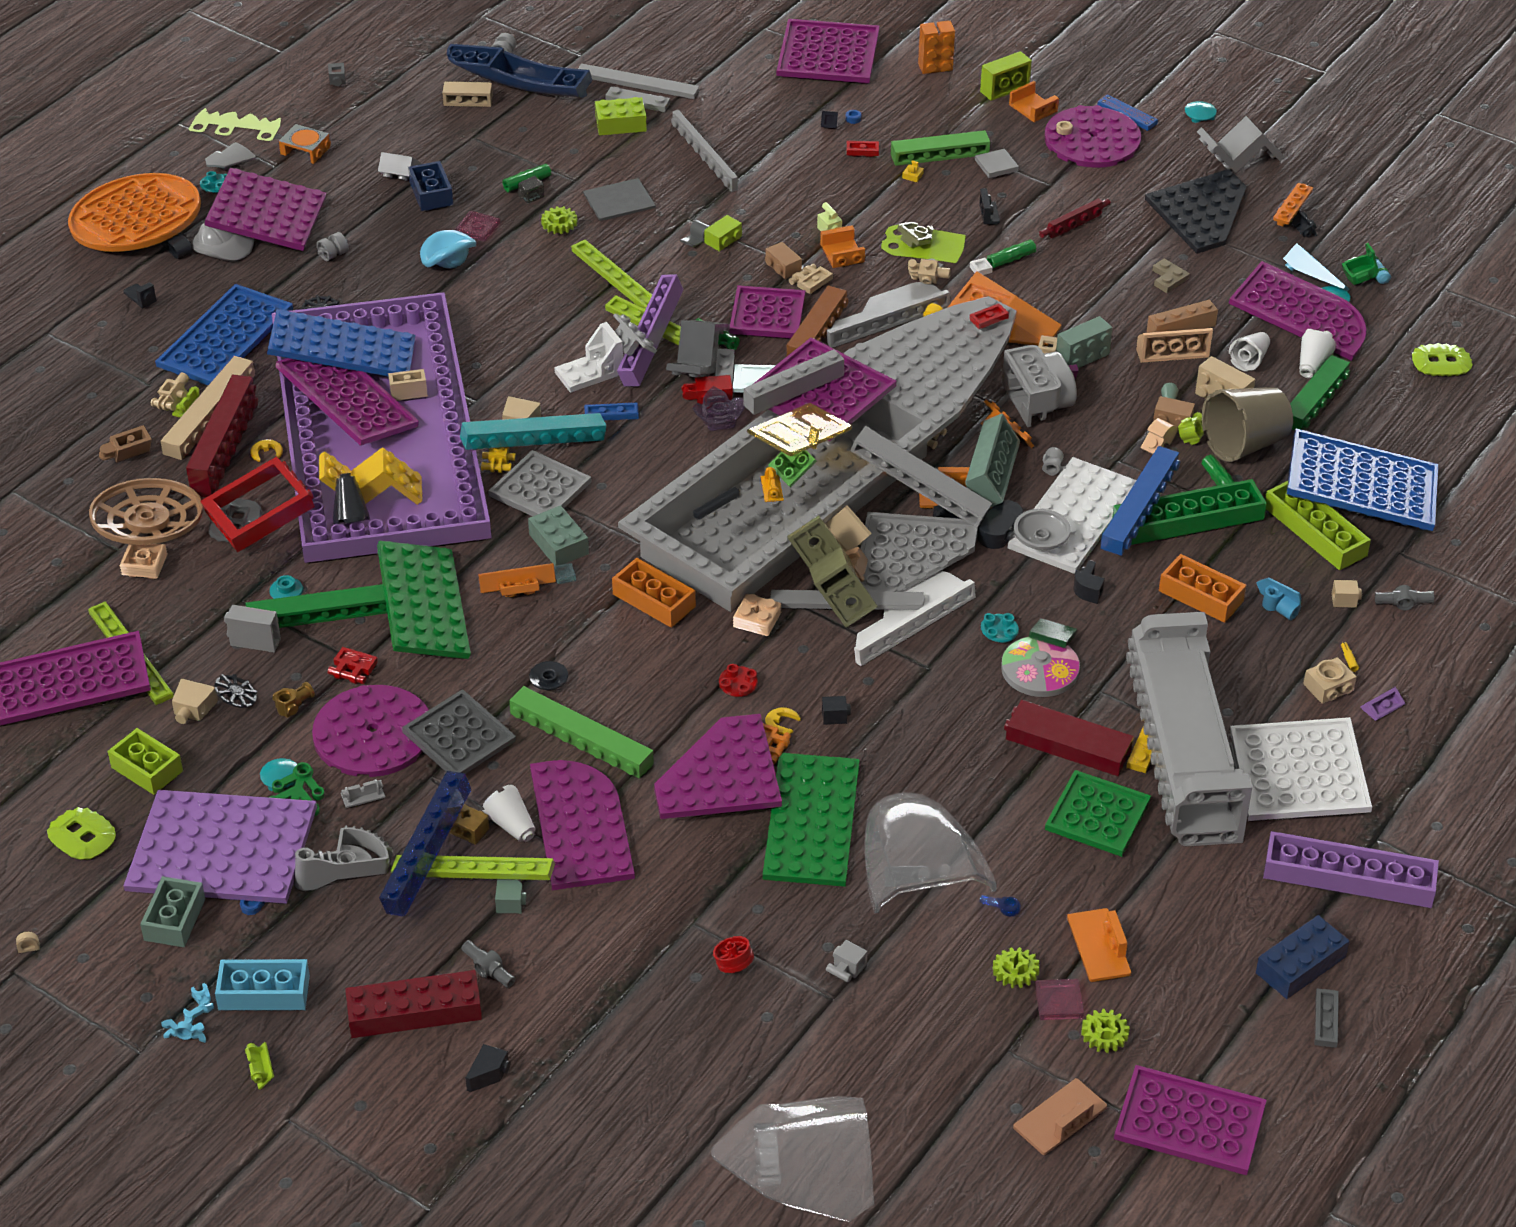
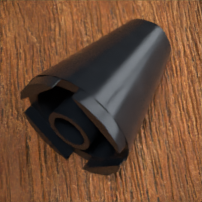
(348, 501)

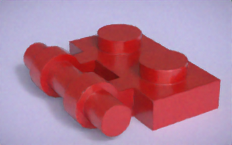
(355, 661)

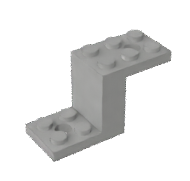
(1239, 145)

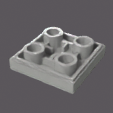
(996, 163)

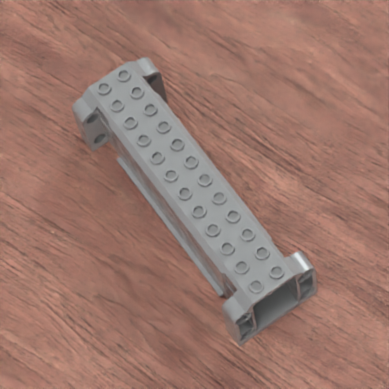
(1185, 730)

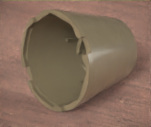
(1245, 420)

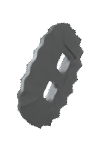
(251, 512)

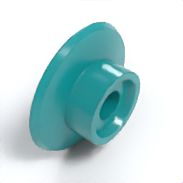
(286, 587)

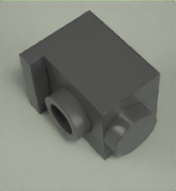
(336, 78)

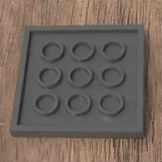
(459, 733)

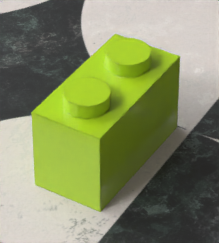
(723, 233)

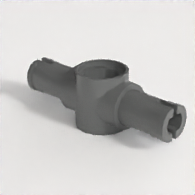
(1404, 597)
(488, 964)

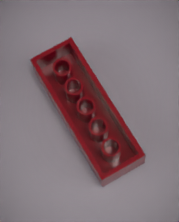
(413, 1004)

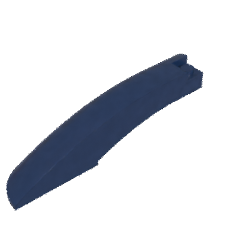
(518, 72)

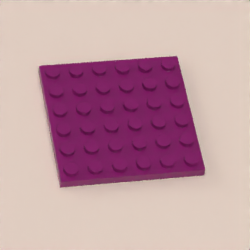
(828, 51)
(266, 209)
(843, 397)

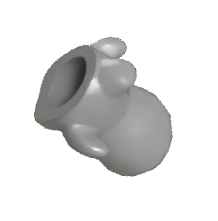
(1052, 461)

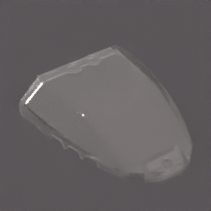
(917, 846)

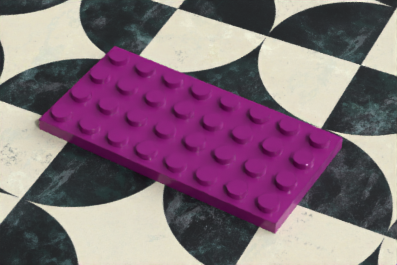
(350, 399)
(72, 677)

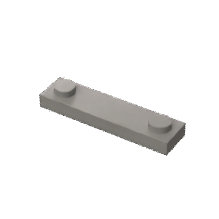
(650, 101)

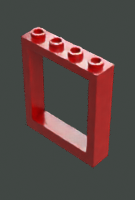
(268, 522)

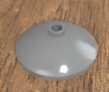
(1042, 529)

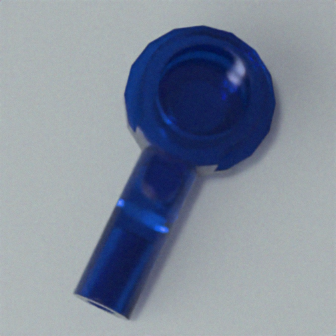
(1008, 905)

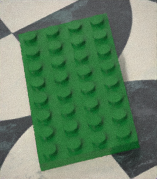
(423, 600)
(814, 826)

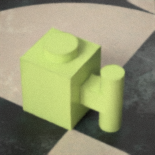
(828, 219)

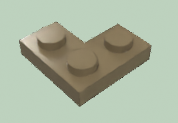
(1170, 275)

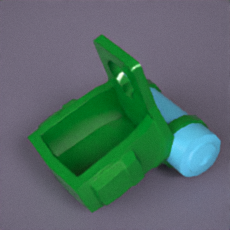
(1366, 267)

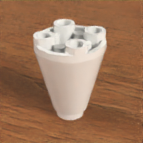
(1315, 350)

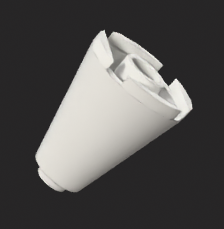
(1249, 351)
(510, 813)

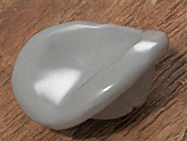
(222, 244)

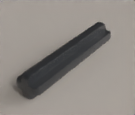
(716, 503)

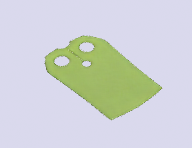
(943, 246)

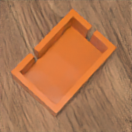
(936, 49)

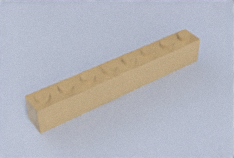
(191, 425)

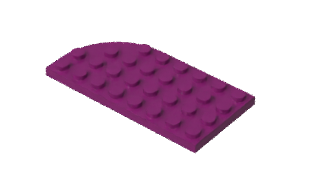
(1300, 306)
(581, 824)

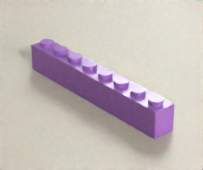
(653, 326)

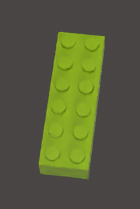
(1319, 527)

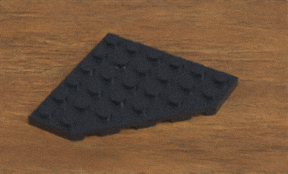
(1201, 208)

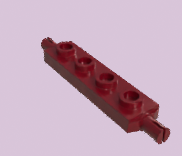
(1074, 218)

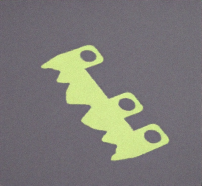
(230, 121)

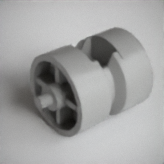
(505, 41)
(331, 247)

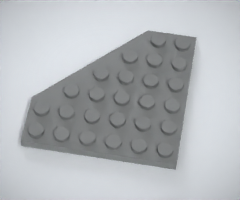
(912, 548)

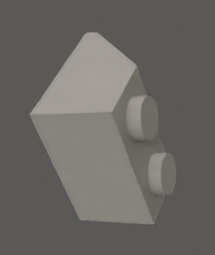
(396, 165)

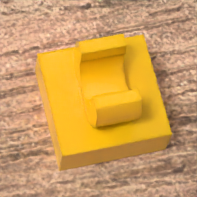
(913, 172)

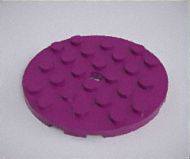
(1113, 139)
(344, 736)

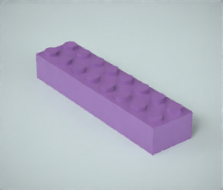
(1351, 869)

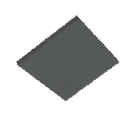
(619, 199)

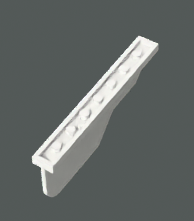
(941, 596)

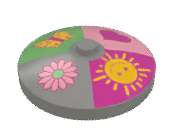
(1040, 667)

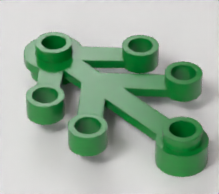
(297, 791)

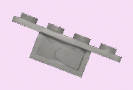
(631, 336)

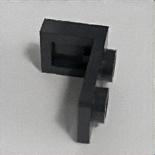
(141, 295)

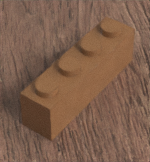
(1190, 317)

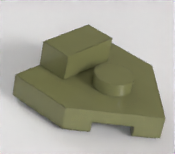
(915, 235)

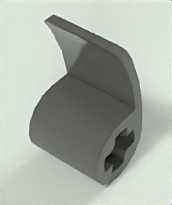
(696, 234)

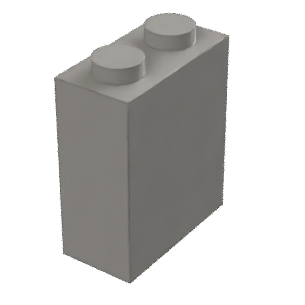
(252, 628)

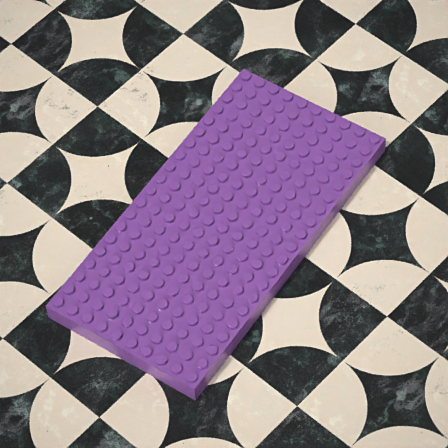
(452, 485)

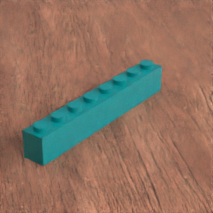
(532, 431)

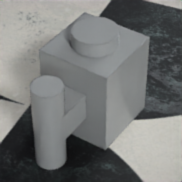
(848, 961)

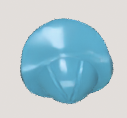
(446, 249)

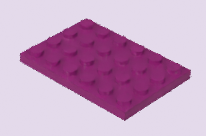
(1190, 1119)

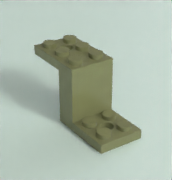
(832, 571)

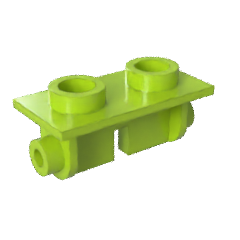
(186, 402)
(260, 1064)

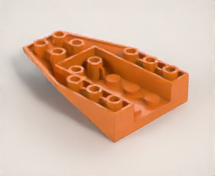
(1029, 321)

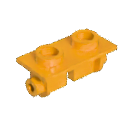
(771, 486)

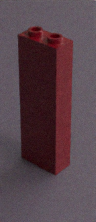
(1069, 737)

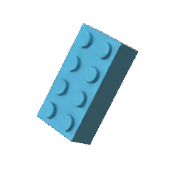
(262, 984)

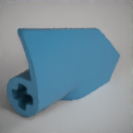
(1279, 598)

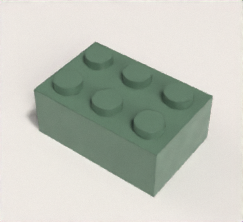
(1085, 342)
(558, 536)
(172, 911)

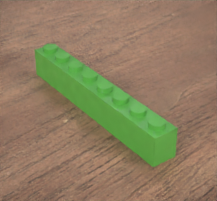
(581, 732)

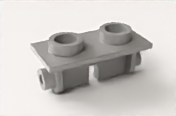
(359, 795)

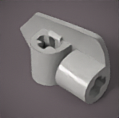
(230, 156)

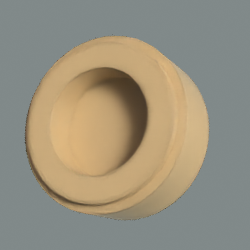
(1064, 128)

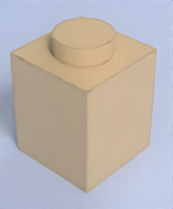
(1346, 593)

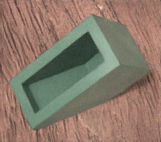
(509, 896)

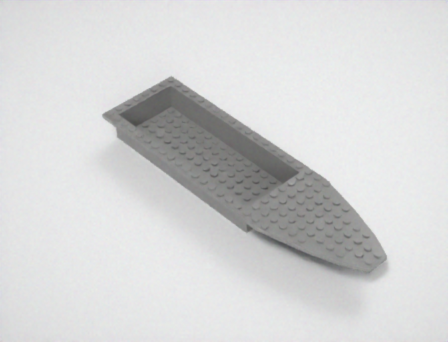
(745, 543)

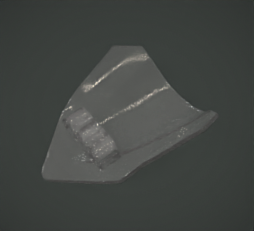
(804, 1155)

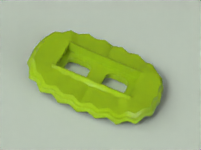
(1442, 367)
(71, 842)

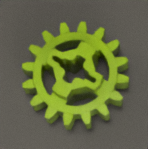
(559, 220)
(1016, 967)
(1105, 1030)

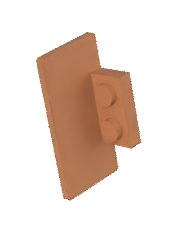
(1060, 1116)

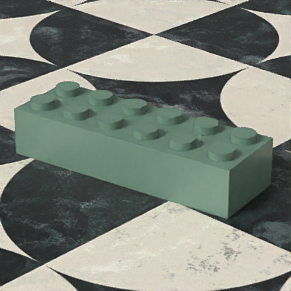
(993, 460)

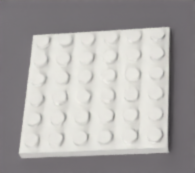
(1301, 768)

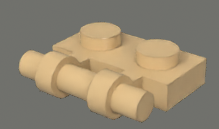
(811, 278)

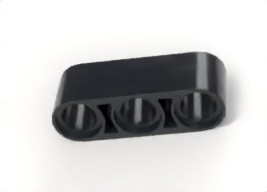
(178, 246)

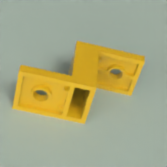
(374, 475)

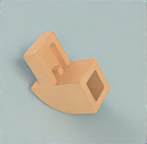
(1159, 434)

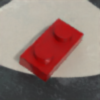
(862, 148)
(989, 316)

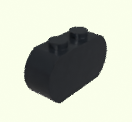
(998, 524)

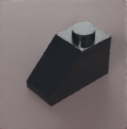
(487, 1068)

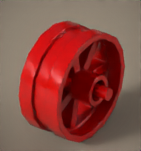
(733, 954)

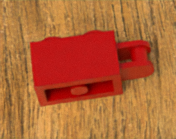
(703, 384)

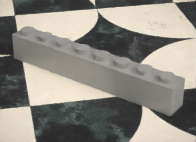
(921, 476)

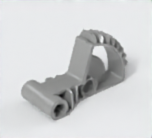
(346, 862)

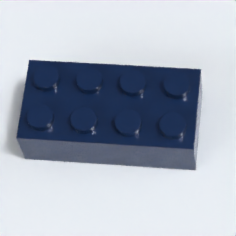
(1302, 957)

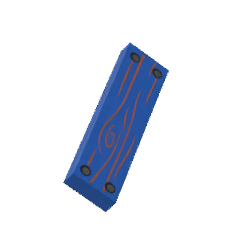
(1140, 118)

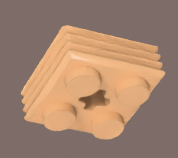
(143, 560)
(757, 614)

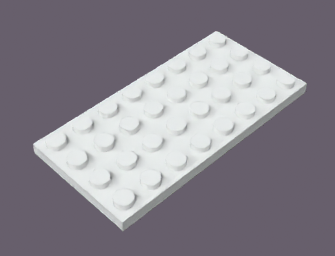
(1086, 499)

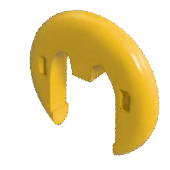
(265, 445)
(775, 717)

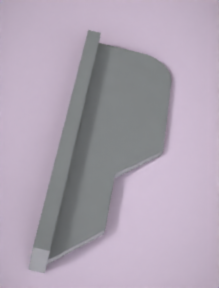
(887, 311)

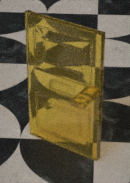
(799, 429)

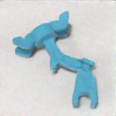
(185, 1029)

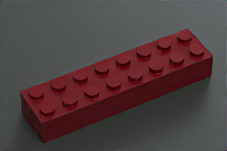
(222, 435)

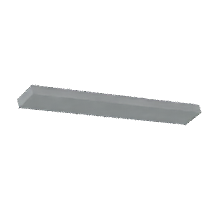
(642, 82)
(814, 599)

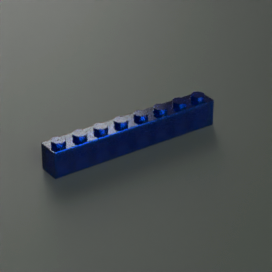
(425, 843)

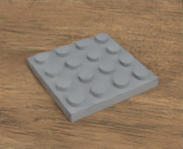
(539, 485)

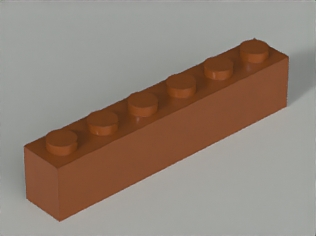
(820, 317)

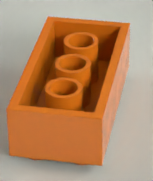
(1202, 588)
(654, 592)

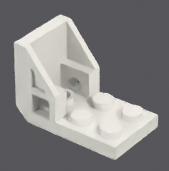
(595, 366)

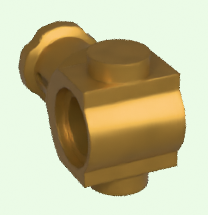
(289, 700)

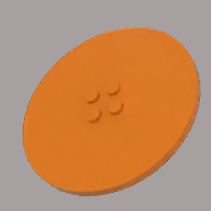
(134, 212)

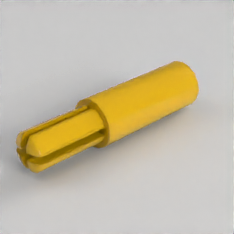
(1349, 657)

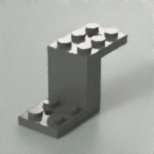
(697, 348)

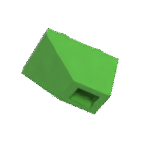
(794, 467)

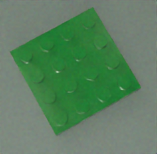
(1098, 813)

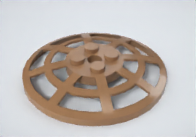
(145, 516)

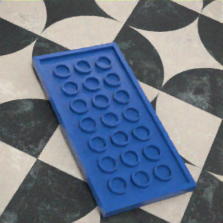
(224, 331)
(340, 343)

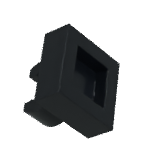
(829, 119)

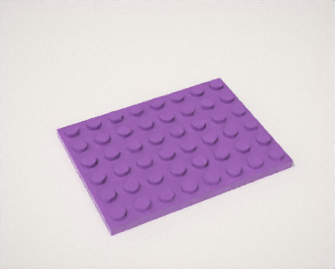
(225, 842)

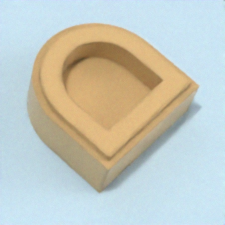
(27, 942)

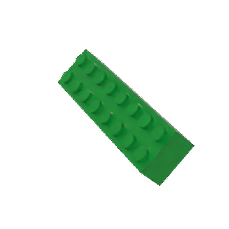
(1202, 511)

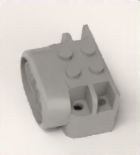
(1038, 382)

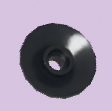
(548, 675)

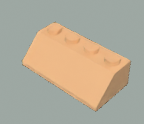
(1174, 345)

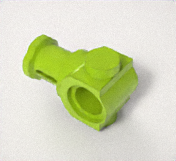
(1191, 429)

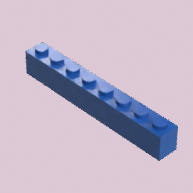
(1140, 501)

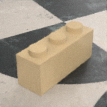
(467, 94)

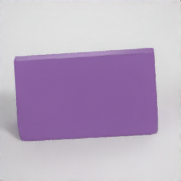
(1383, 704)

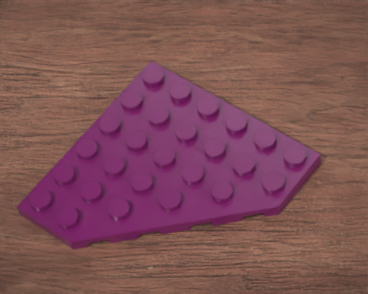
(721, 772)

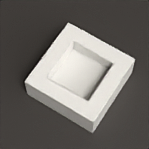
(981, 266)

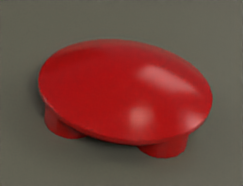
(738, 680)

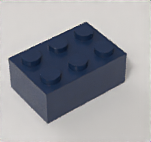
(430, 185)

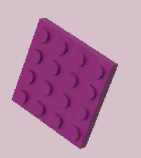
(767, 311)

